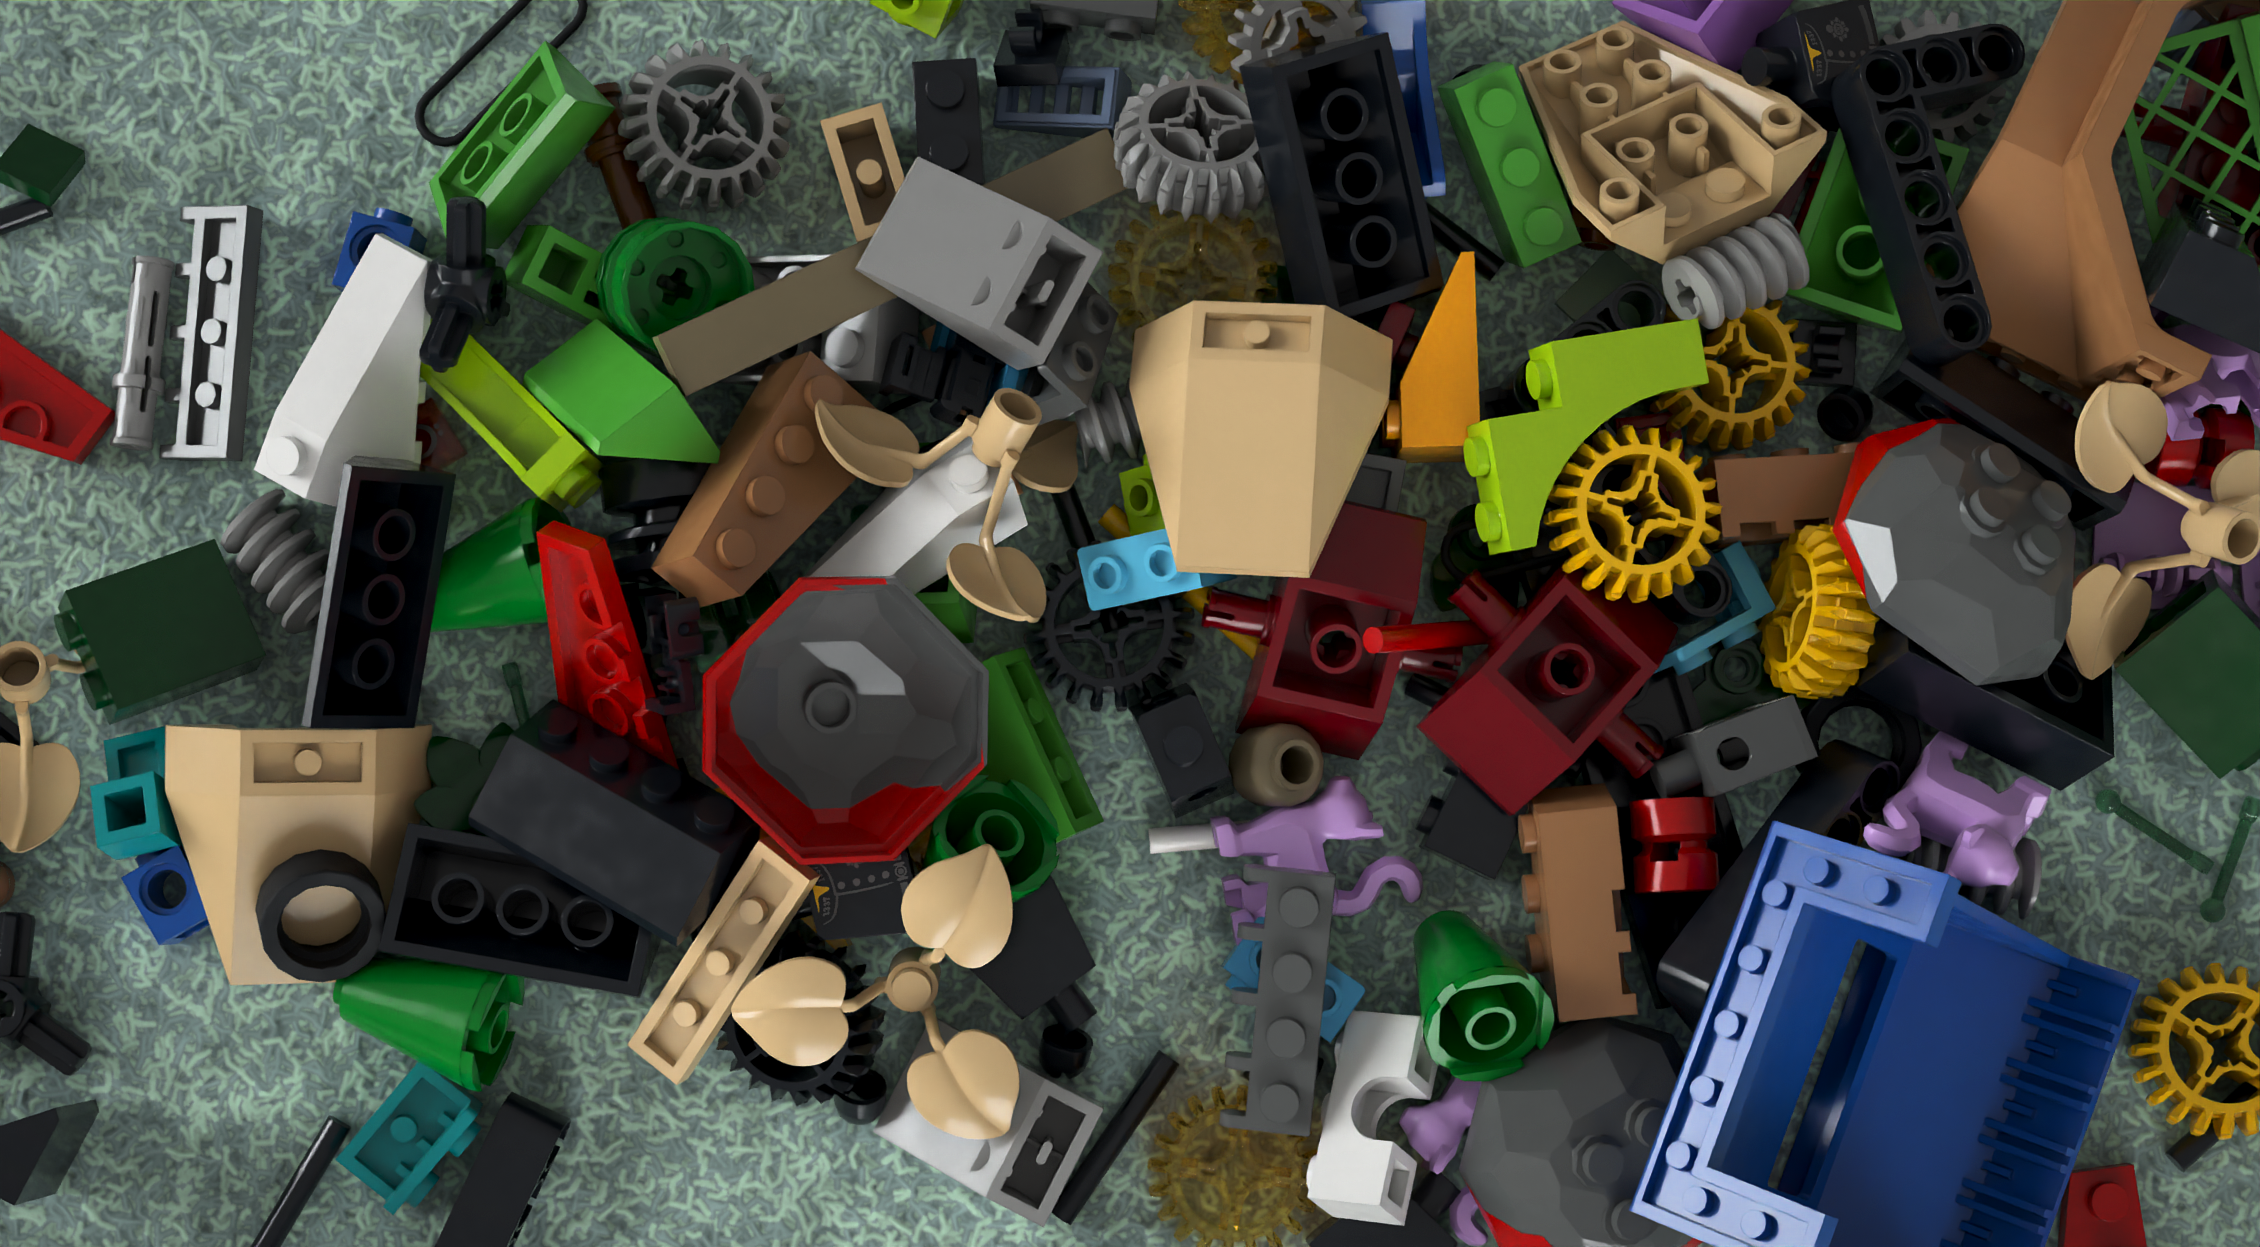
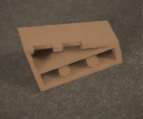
(1775, 494)
(1576, 901)

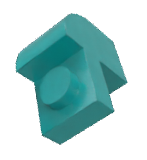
(132, 806)

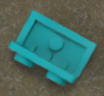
(411, 1135)

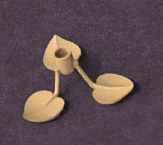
(1005, 437)
(2113, 440)
(39, 781)
(950, 906)

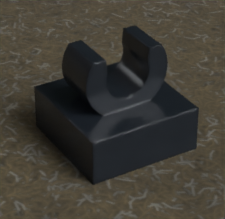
(1030, 52)
(1829, 353)

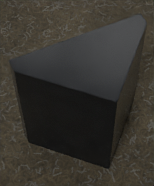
(41, 1150)

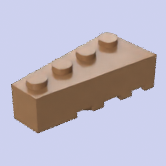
(764, 489)

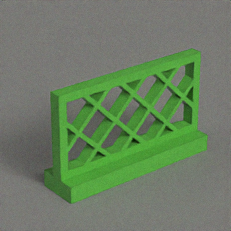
(2245, 46)

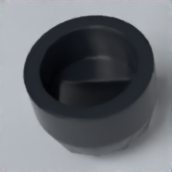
(1845, 413)
(1064, 1052)
(863, 1100)

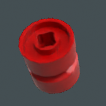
(2199, 457)
(1674, 821)

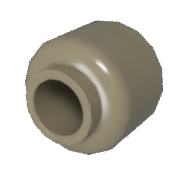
(1276, 765)

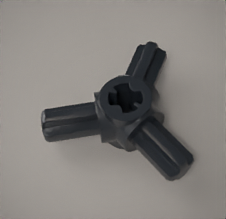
(461, 286)
(30, 1020)

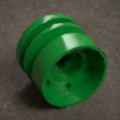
(694, 255)

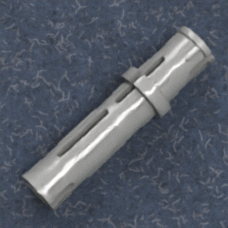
(142, 353)

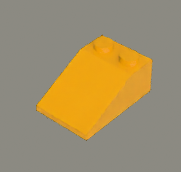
(1441, 381)

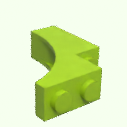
(1577, 390)
(517, 427)

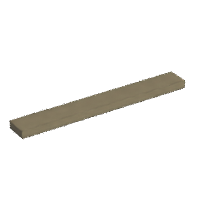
(834, 292)

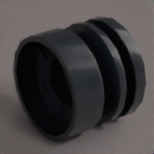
(655, 497)

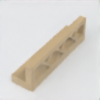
(723, 960)

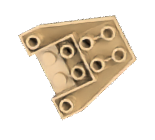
(1663, 140)
(1256, 428)
(275, 793)

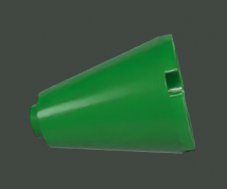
(496, 573)
(1009, 820)
(1476, 1000)
(435, 1014)

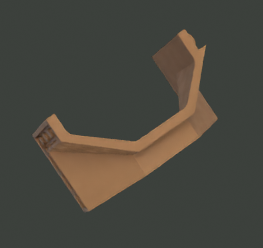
(2051, 215)

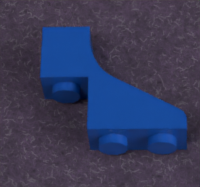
(1408, 38)

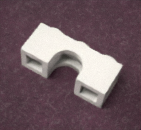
(1377, 1064)

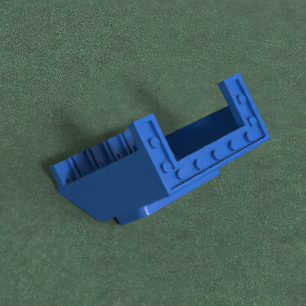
(1943, 1088)

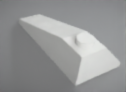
(358, 379)
(918, 525)

